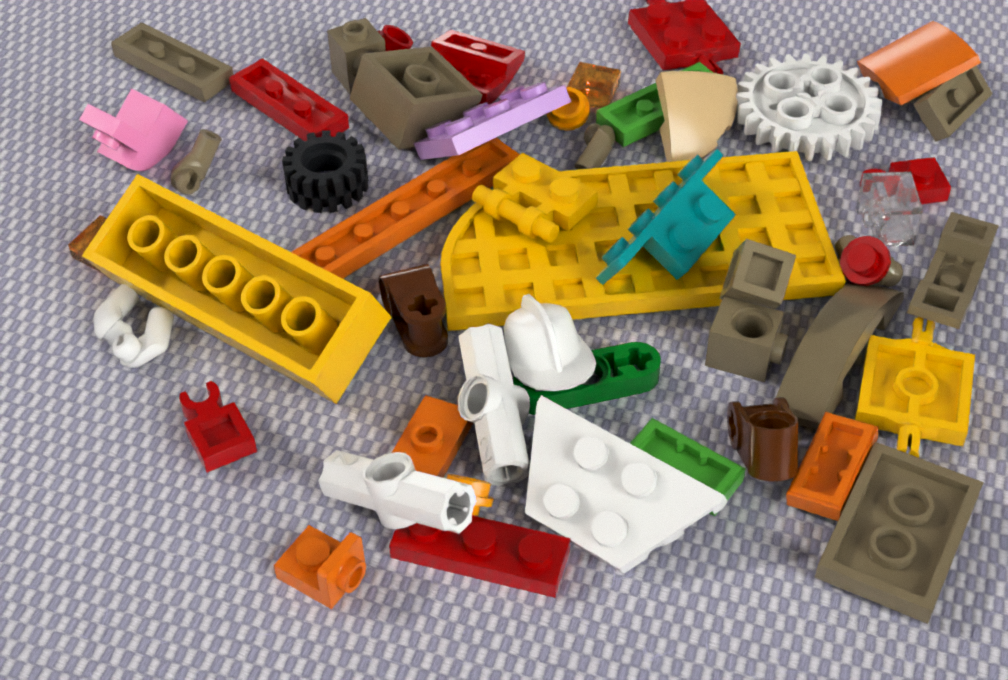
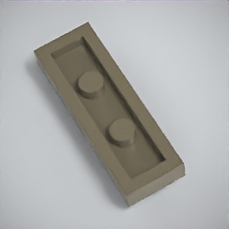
(172, 61)

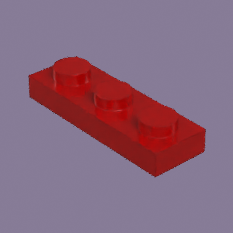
(287, 101)
(488, 552)

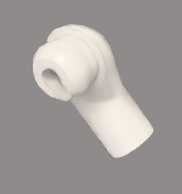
(109, 314)
(137, 351)

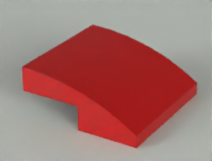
(482, 62)

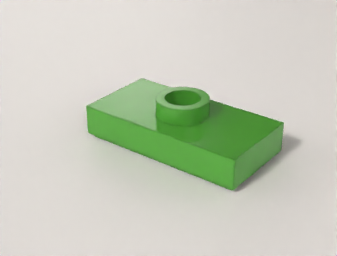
(690, 457)

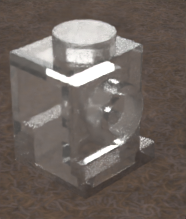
(890, 207)

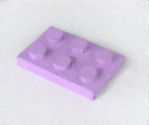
(490, 121)

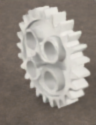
(808, 106)

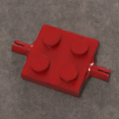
(684, 34)

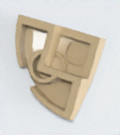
(695, 111)

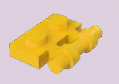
(536, 198)

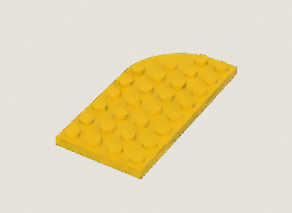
(494, 265)

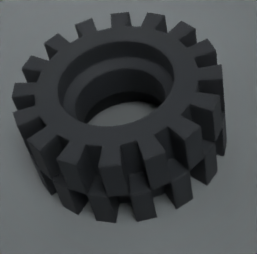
(328, 189)

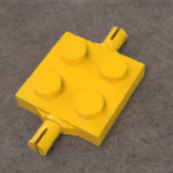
(916, 389)

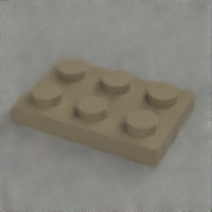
(899, 532)

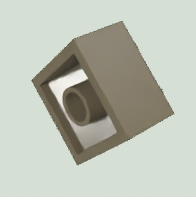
(410, 92)

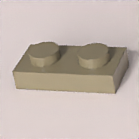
(952, 103)

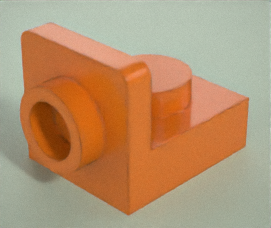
(322, 565)

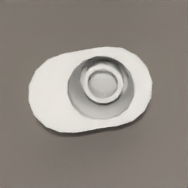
(546, 347)

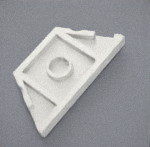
(608, 491)

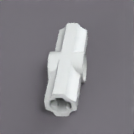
(494, 405)
(398, 491)

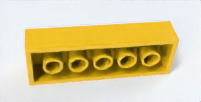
(239, 287)

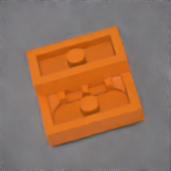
(918, 62)

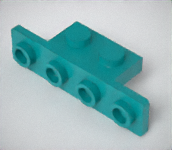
(680, 228)

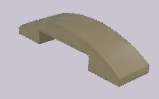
(954, 271)
(831, 348)

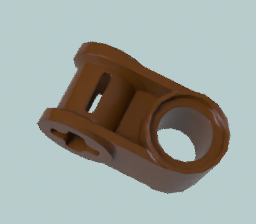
(415, 309)
(765, 439)

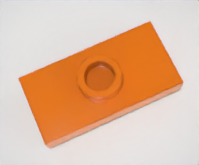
(433, 436)
(831, 466)

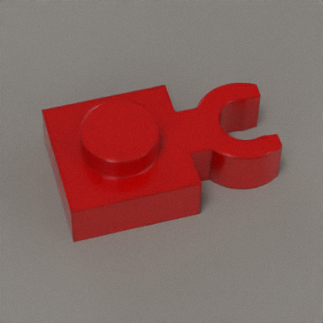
(927, 175)
(216, 430)

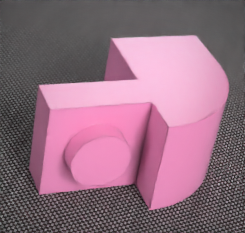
(138, 134)

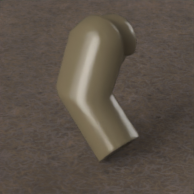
(599, 144)

